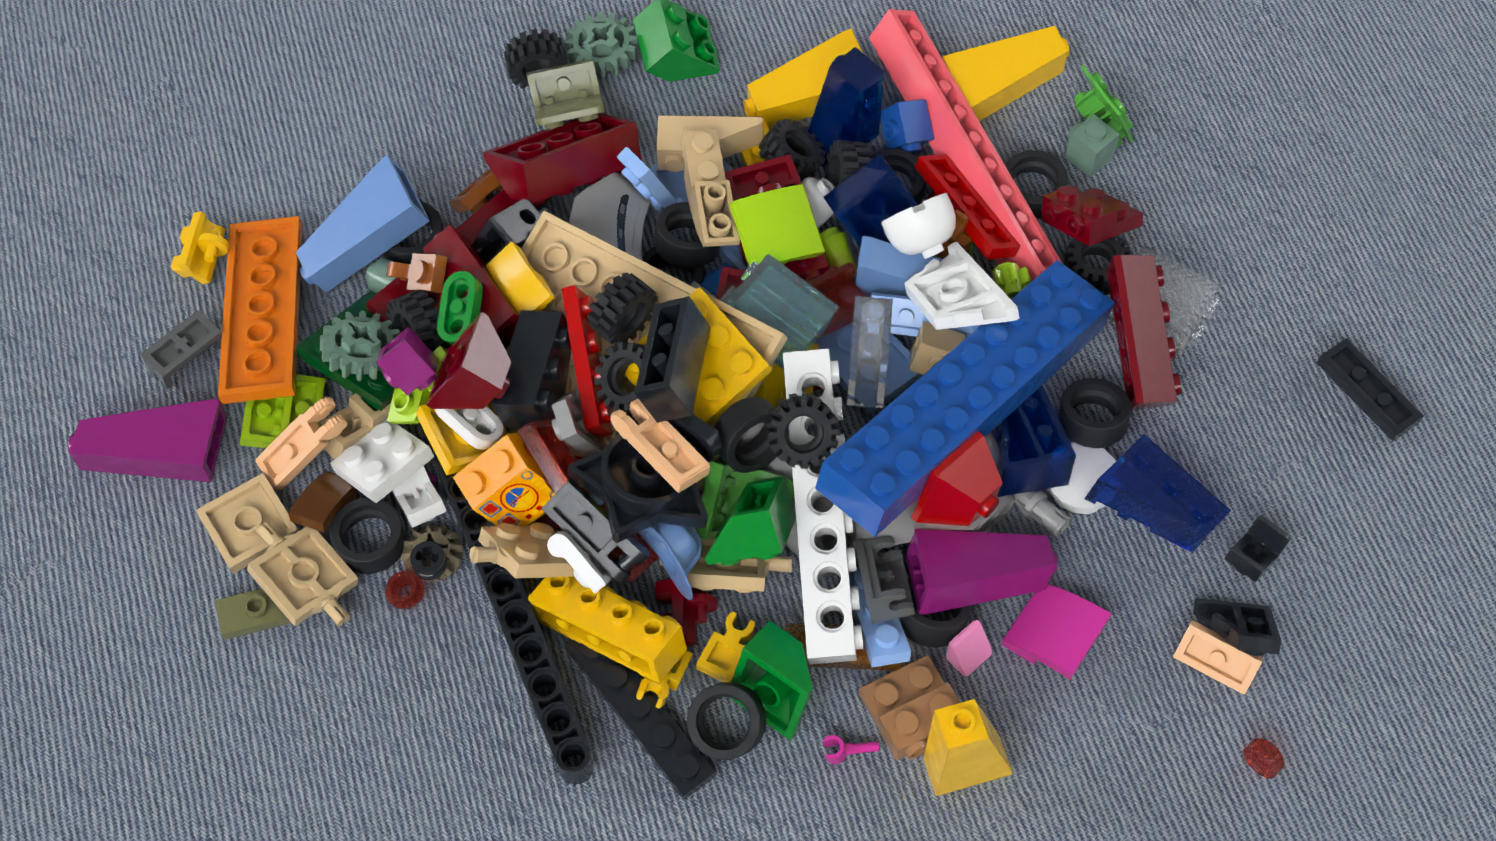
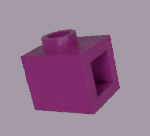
(408, 362)

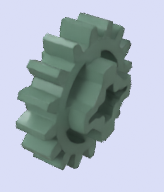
(601, 43)
(360, 344)

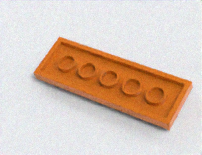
(261, 311)

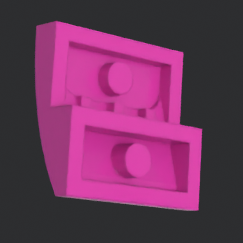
(1056, 630)

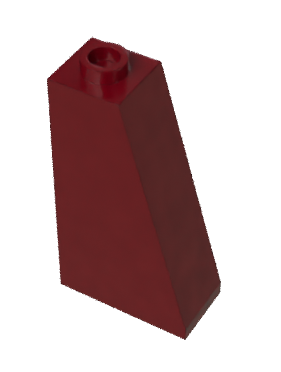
(464, 257)

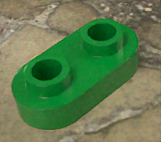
(455, 309)

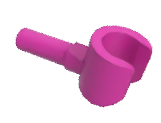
(846, 748)

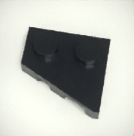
(1241, 624)

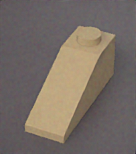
(734, 136)

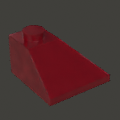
(472, 369)

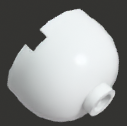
(922, 227)

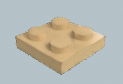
(236, 517)

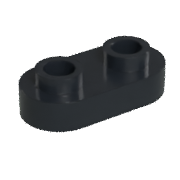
(701, 436)

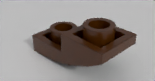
(322, 501)

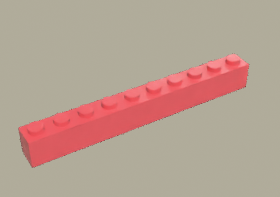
(923, 75)

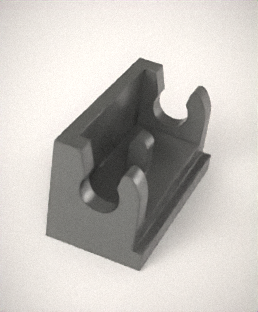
(180, 347)
(884, 580)

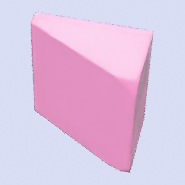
(969, 649)

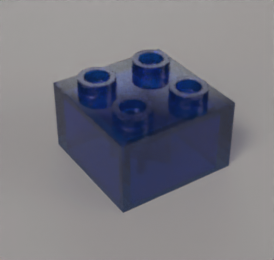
(869, 199)

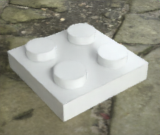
(382, 460)

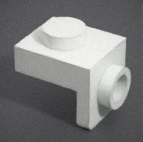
(419, 498)

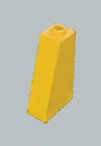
(1007, 68)
(796, 86)
(963, 749)

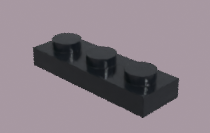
(1370, 389)

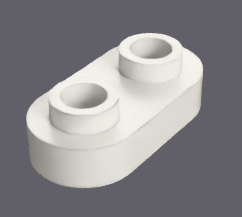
(476, 426)

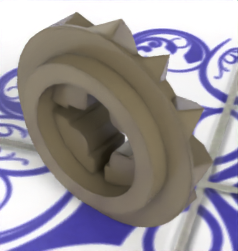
(445, 538)

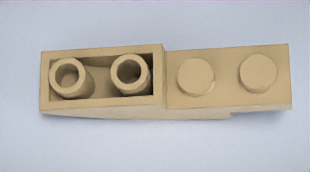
(707, 188)

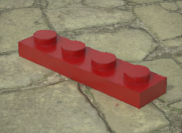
(983, 225)
(585, 348)

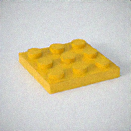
(728, 367)

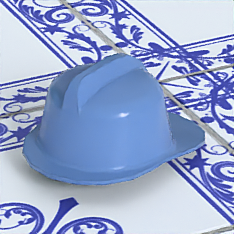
(678, 551)

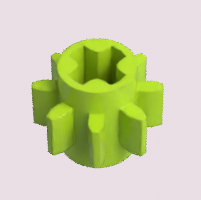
(1011, 278)

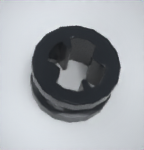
(436, 569)

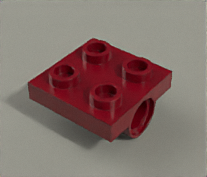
(763, 177)

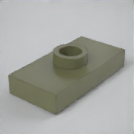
(248, 614)

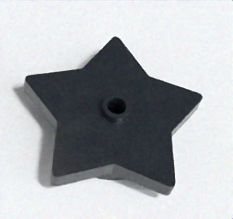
(635, 491)

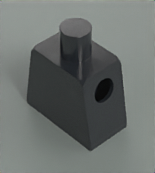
(510, 225)

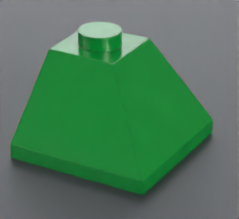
(778, 674)

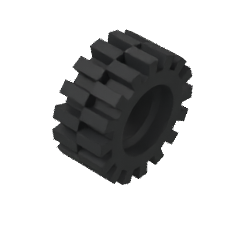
(523, 52)
(791, 139)
(845, 160)
(1096, 277)
(622, 309)
(419, 314)
(613, 374)
(821, 443)

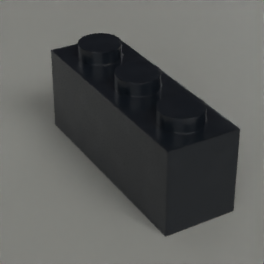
(672, 359)

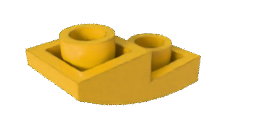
(518, 280)

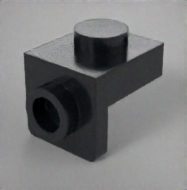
(1258, 548)

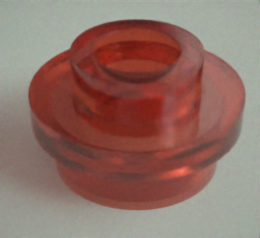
(400, 581)

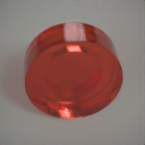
(1263, 758)

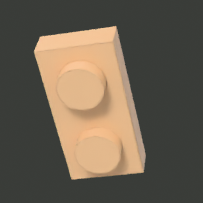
(1217, 657)

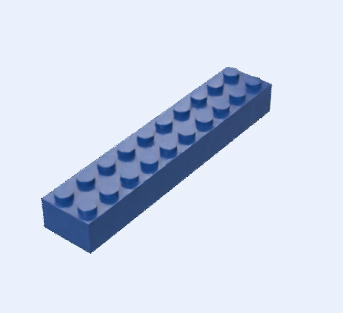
(964, 393)

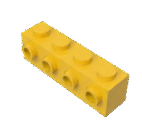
(610, 625)

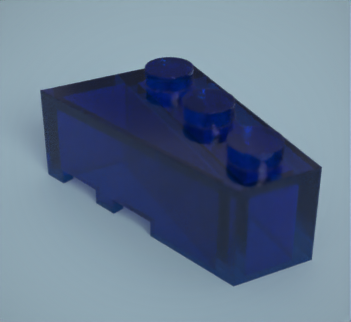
(849, 101)
(1033, 448)
(1159, 494)

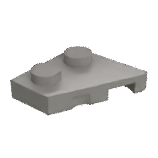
(570, 424)

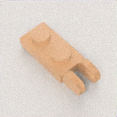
(299, 444)
(661, 446)

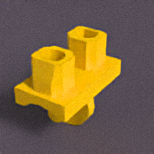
(202, 246)

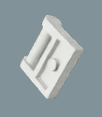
(585, 568)

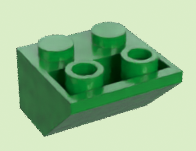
(675, 42)
(755, 524)

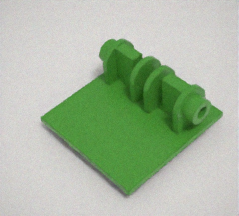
(1100, 103)

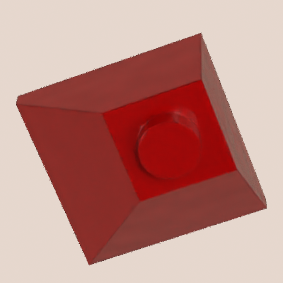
(961, 486)

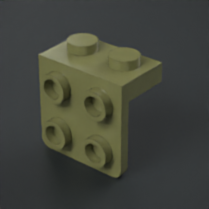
(565, 93)

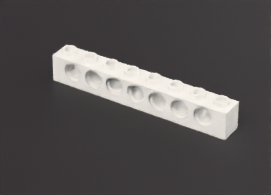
(823, 644)

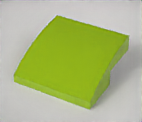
(777, 225)
(270, 417)

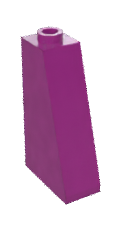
(153, 442)
(976, 567)

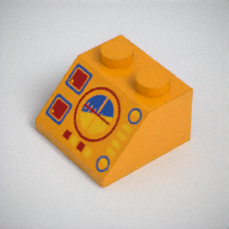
(505, 484)

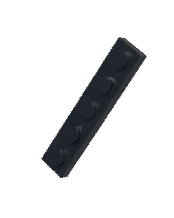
(649, 725)

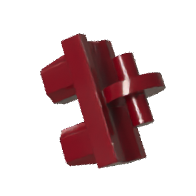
(686, 611)

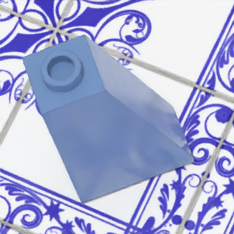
(363, 226)
(886, 269)

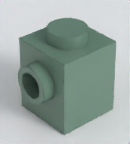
(1091, 145)

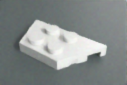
(959, 293)

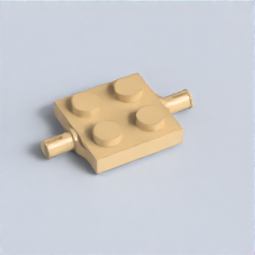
(520, 551)
(302, 574)
(742, 577)

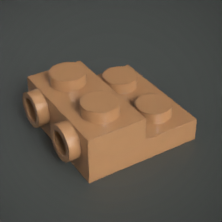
(905, 705)

